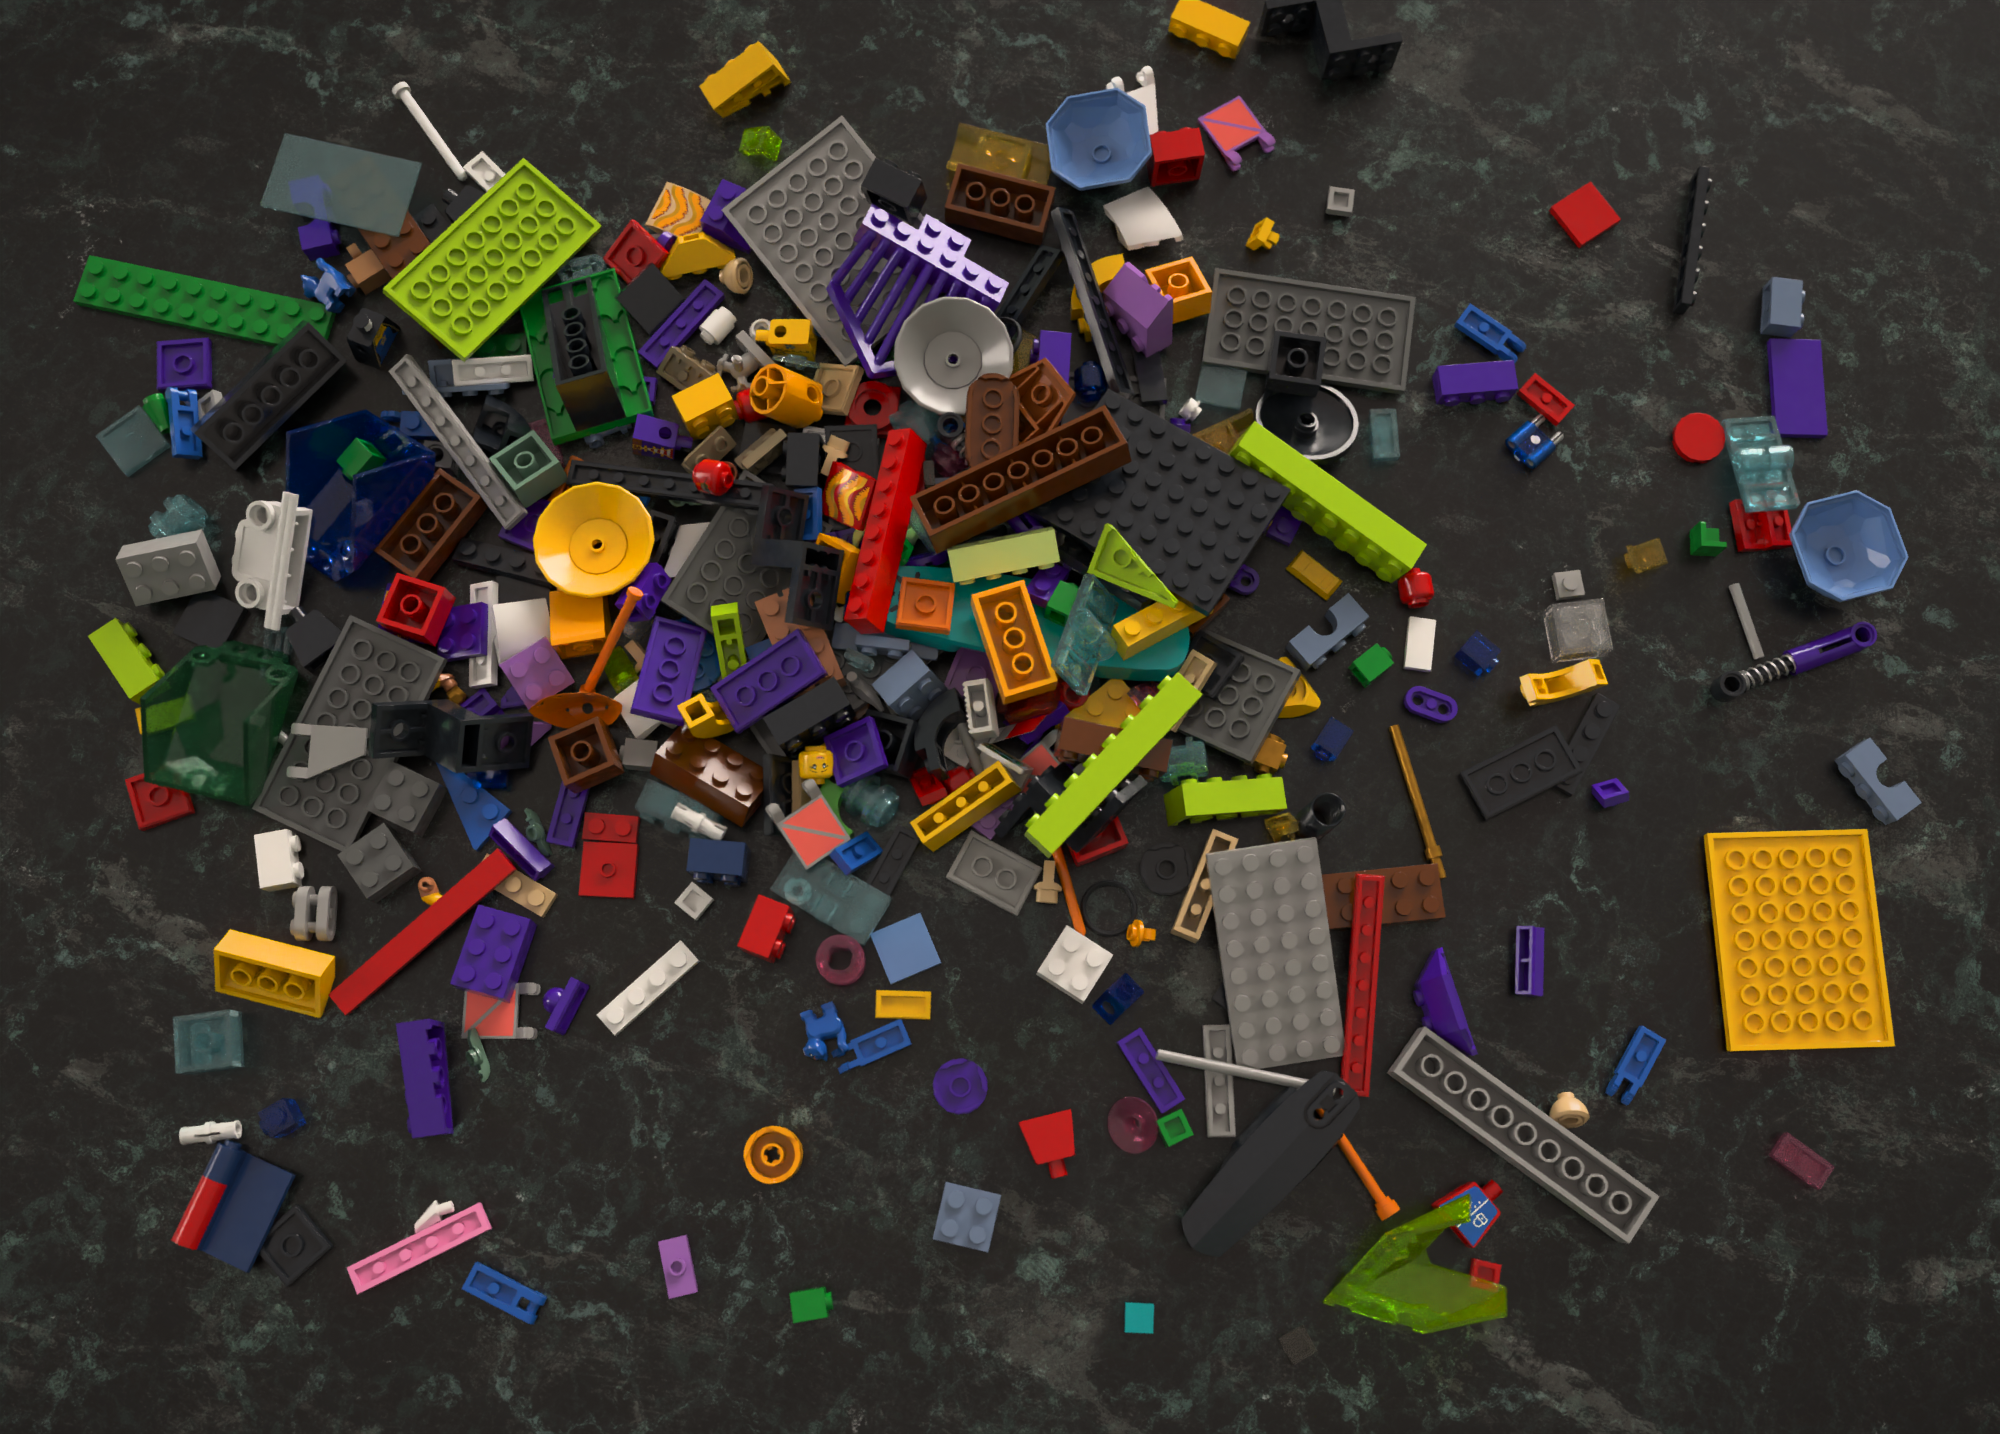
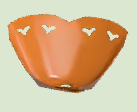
(554, 709)

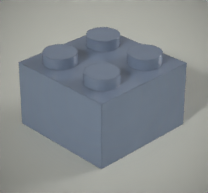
(909, 686)
(966, 1216)

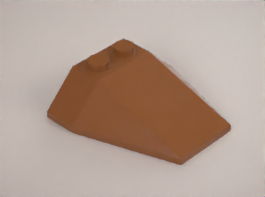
(1042, 399)

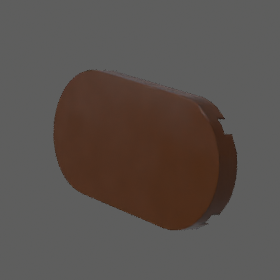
(991, 418)

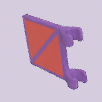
(1234, 127)

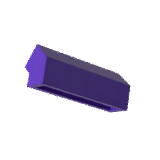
(520, 849)
(1529, 961)

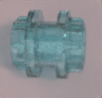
(181, 516)
(1187, 761)
(874, 802)

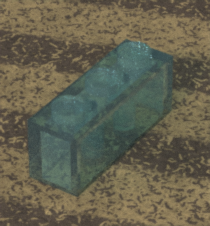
(659, 802)

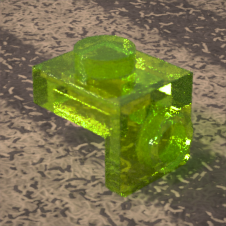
(760, 141)
(620, 670)

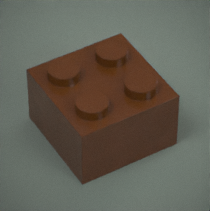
(586, 755)

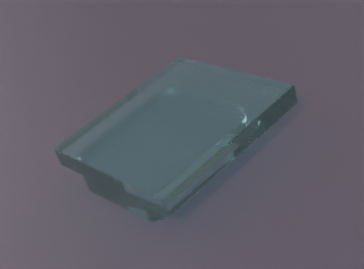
(1220, 386)

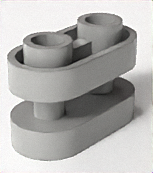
(304, 903)

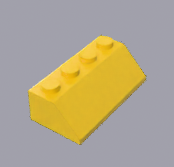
(273, 973)

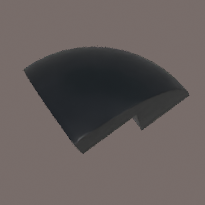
(498, 426)

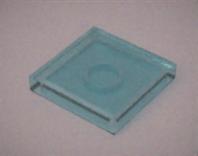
(133, 441)

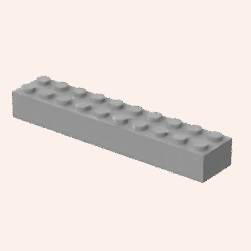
(1523, 1135)

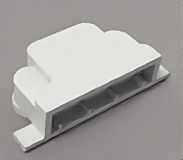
(271, 556)

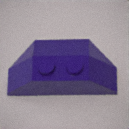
(1441, 1004)

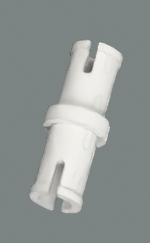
(698, 822)
(210, 1132)

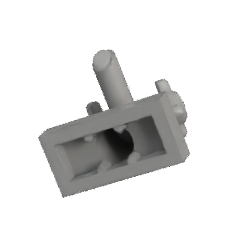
(744, 366)

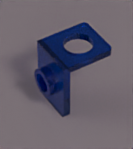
(1120, 995)

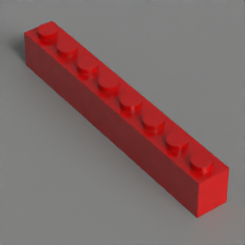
(885, 532)

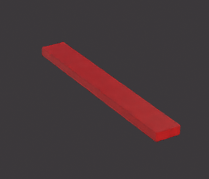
(422, 932)
(1362, 982)

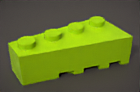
(1225, 798)

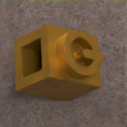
(1270, 756)

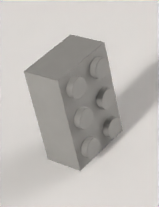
(168, 567)

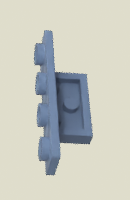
(442, 378)
(878, 643)

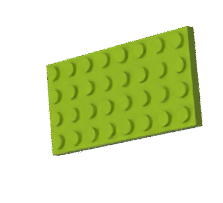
(492, 259)

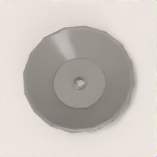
(944, 330)

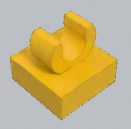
(1263, 235)

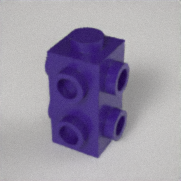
(653, 583)

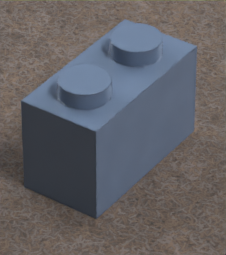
(1782, 307)

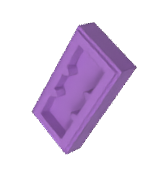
(678, 1266)

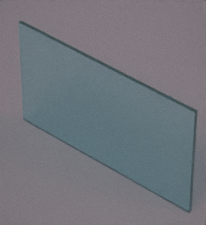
(341, 184)

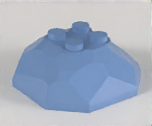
(1098, 139)
(1848, 546)

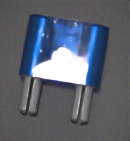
(1531, 443)

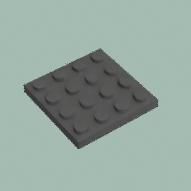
(1245, 707)

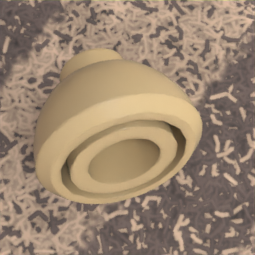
(737, 276)
(1569, 1111)

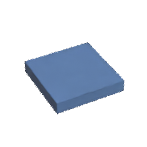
(905, 948)

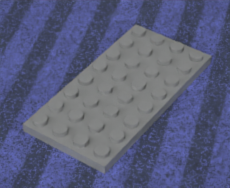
(1276, 953)

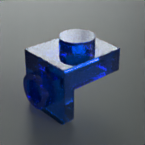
(490, 779)

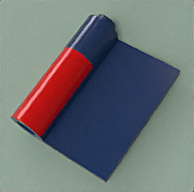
(233, 1206)

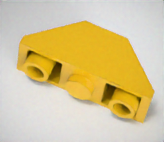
(695, 254)

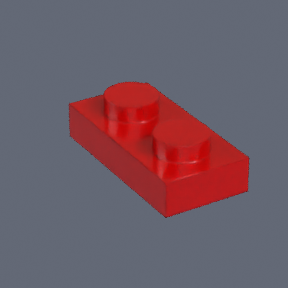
(1545, 399)
(927, 787)
(611, 828)

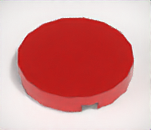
(1698, 438)

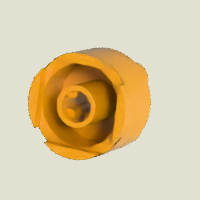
(759, 1162)

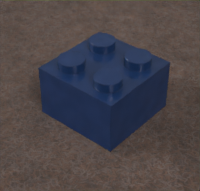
(718, 861)

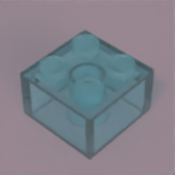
(208, 1042)

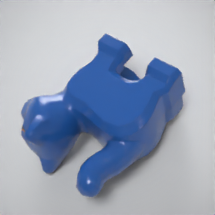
(328, 288)
(821, 1029)

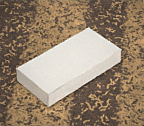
(1419, 644)

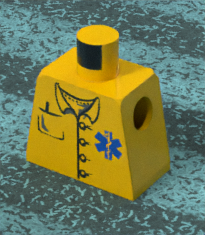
(789, 337)

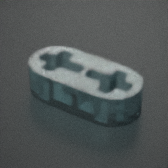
(581, 267)

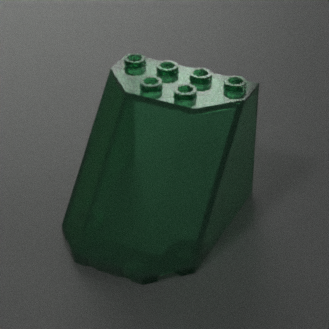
(216, 722)

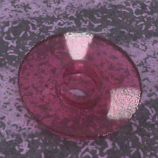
(1123, 1127)

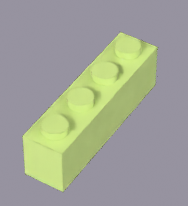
(1003, 554)

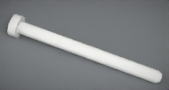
(402, 91)

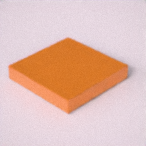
(925, 605)

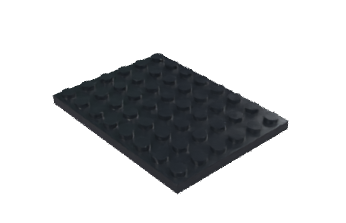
(1176, 504)

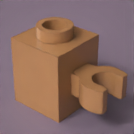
(365, 270)

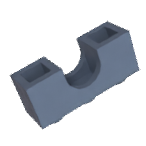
(1346, 619)
(1860, 767)

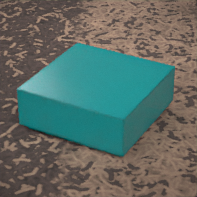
(1139, 1317)

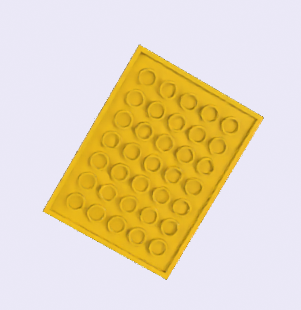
(1798, 940)

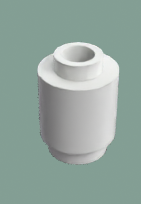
(717, 326)

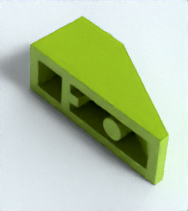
(728, 637)

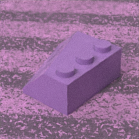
(1140, 310)

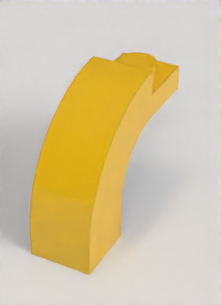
(1104, 271)
(1562, 684)
(704, 717)

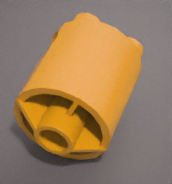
(786, 396)

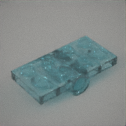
(1761, 464)
(1086, 635)
(832, 897)

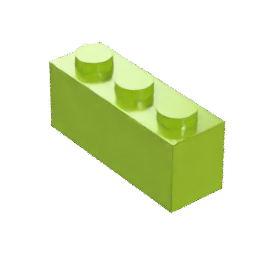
(126, 658)

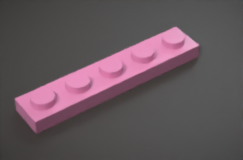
(419, 1248)

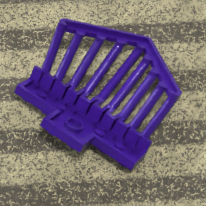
(930, 254)

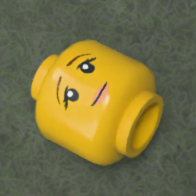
(816, 763)

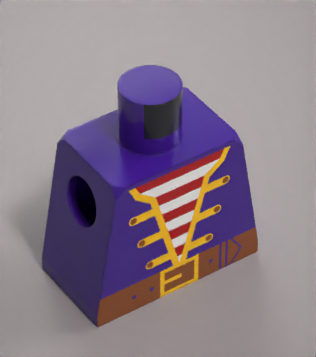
(658, 438)

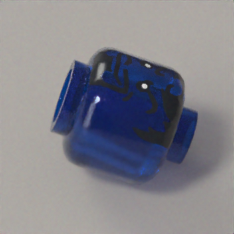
(1090, 381)

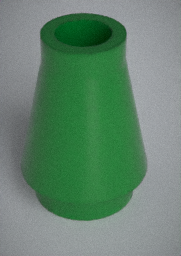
(157, 410)

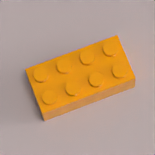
(1013, 642)

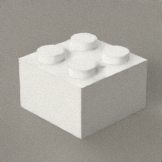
(1074, 964)

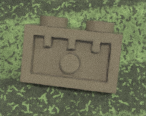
(683, 368)
(713, 447)
(762, 452)

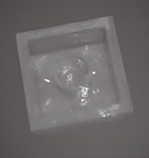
(1577, 630)

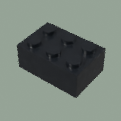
(810, 717)

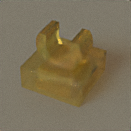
(1282, 825)

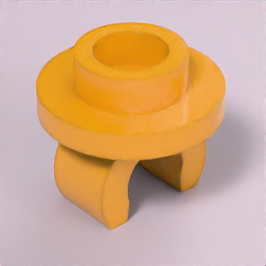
(1137, 933)

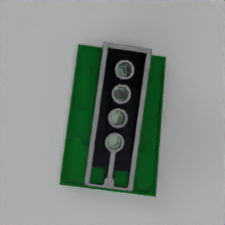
(592, 351)

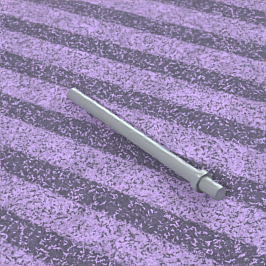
(1230, 1069)

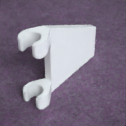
(1145, 95)

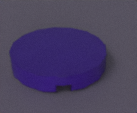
(928, 559)
(960, 1086)

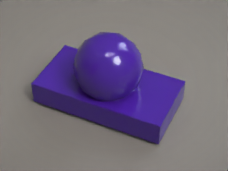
(563, 1004)

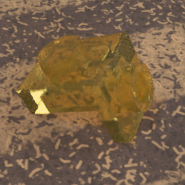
(1645, 556)

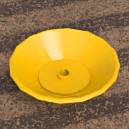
(580, 520)

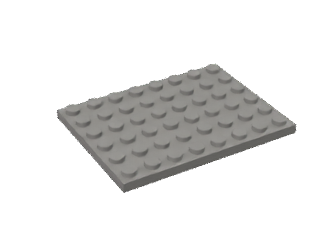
(804, 228)

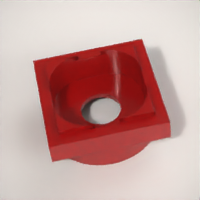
(887, 396)

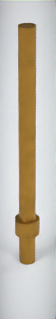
(1432, 851)

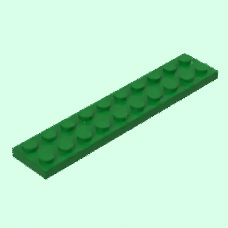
(196, 302)

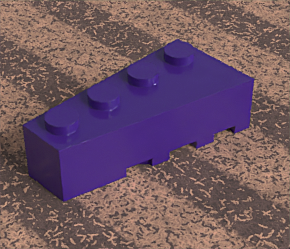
(425, 1077)

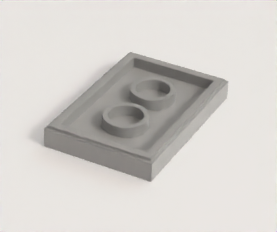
(994, 873)

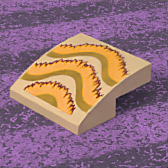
(677, 211)

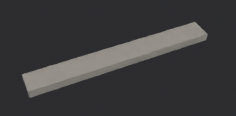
(458, 442)

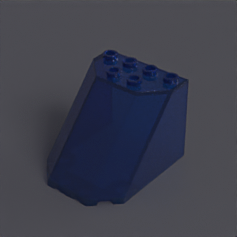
(359, 513)

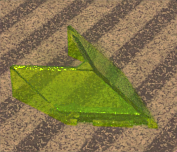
(1403, 1286)

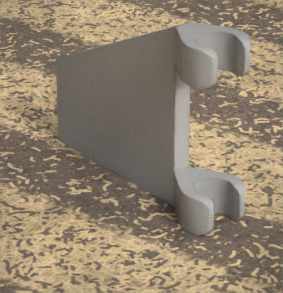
(328, 748)

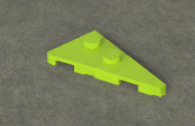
(1121, 565)

